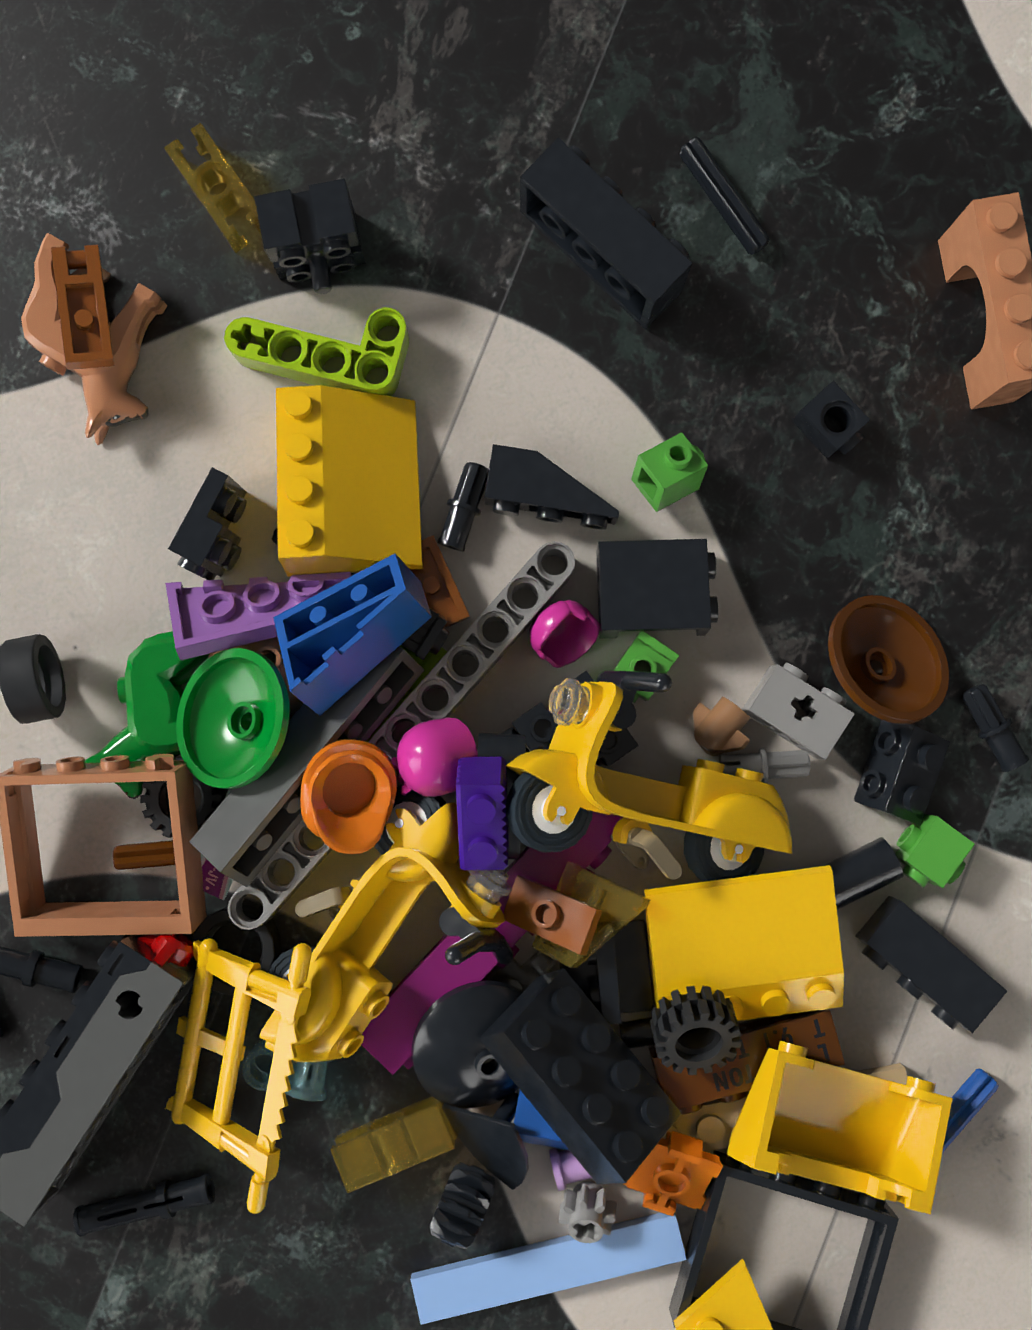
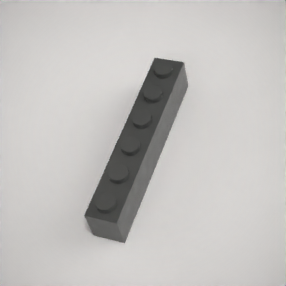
(264, 813)

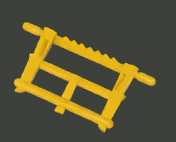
(215, 1126)

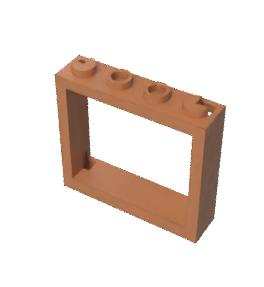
(23, 863)

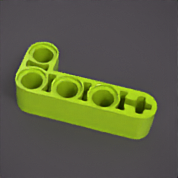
(319, 349)

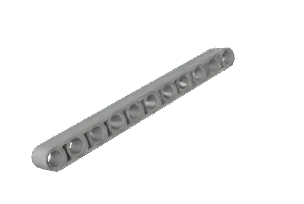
(442, 676)

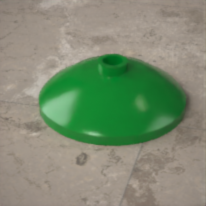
(232, 718)

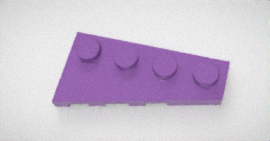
(236, 615)

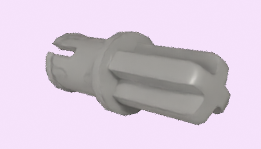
(772, 764)

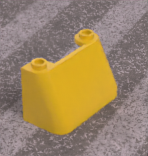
(843, 1128)

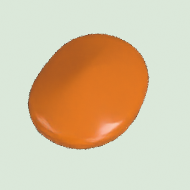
(348, 795)

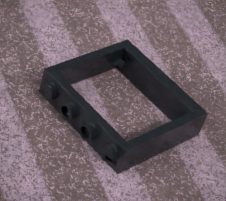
(870, 1258)

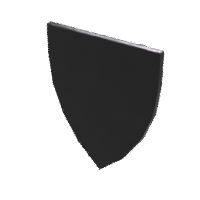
(493, 1140)

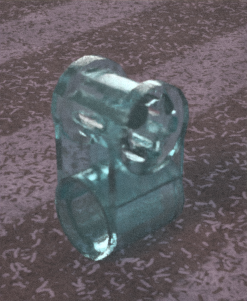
(301, 1085)

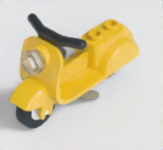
(559, 787)
(345, 987)

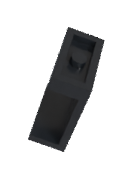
(655, 586)

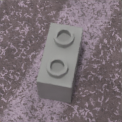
(814, 732)

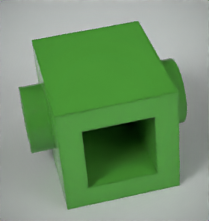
(669, 471)
(933, 852)

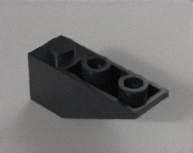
(533, 483)

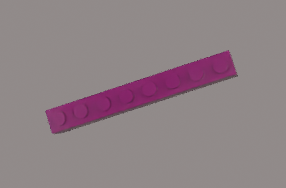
(392, 1032)

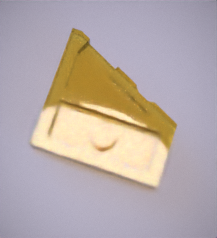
(618, 906)

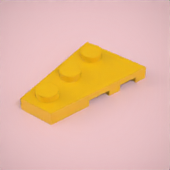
(727, 1305)

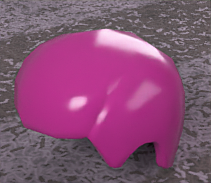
(563, 632)

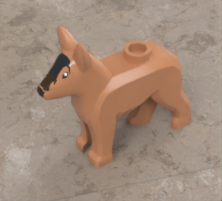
(103, 387)

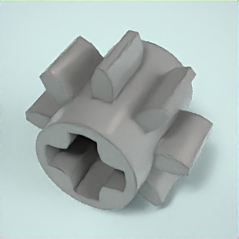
(587, 1212)

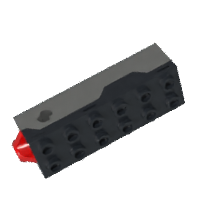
(88, 1066)

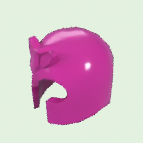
(430, 756)

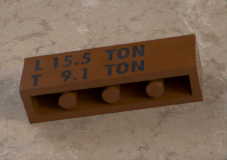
(728, 1084)

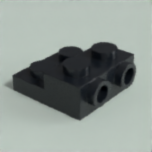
(204, 535)

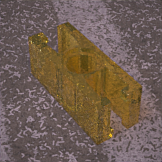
(207, 176)
(392, 1143)

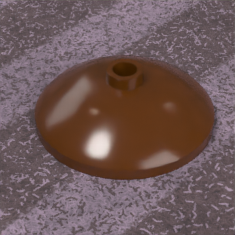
(888, 659)

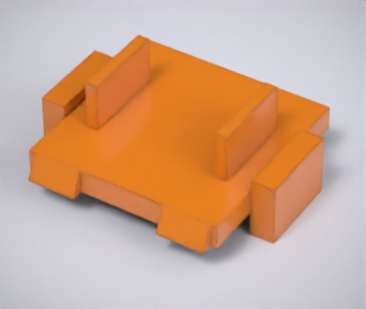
(675, 1174)

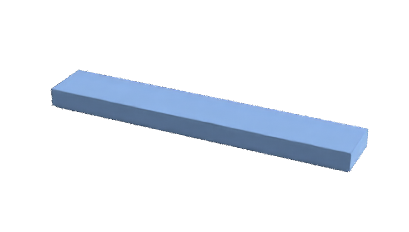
(545, 1268)

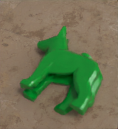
(152, 701)

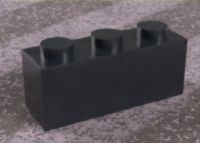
(929, 965)

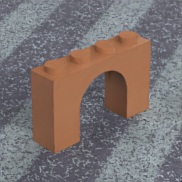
(993, 245)

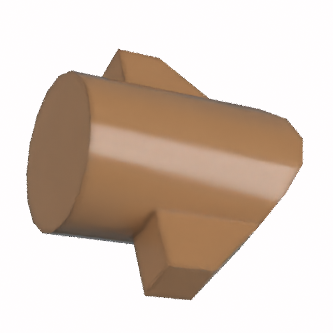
(719, 729)

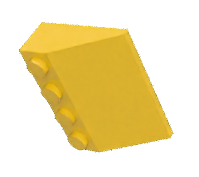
(346, 480)
(753, 937)

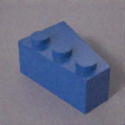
(349, 630)

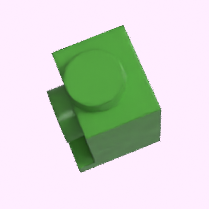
(651, 651)

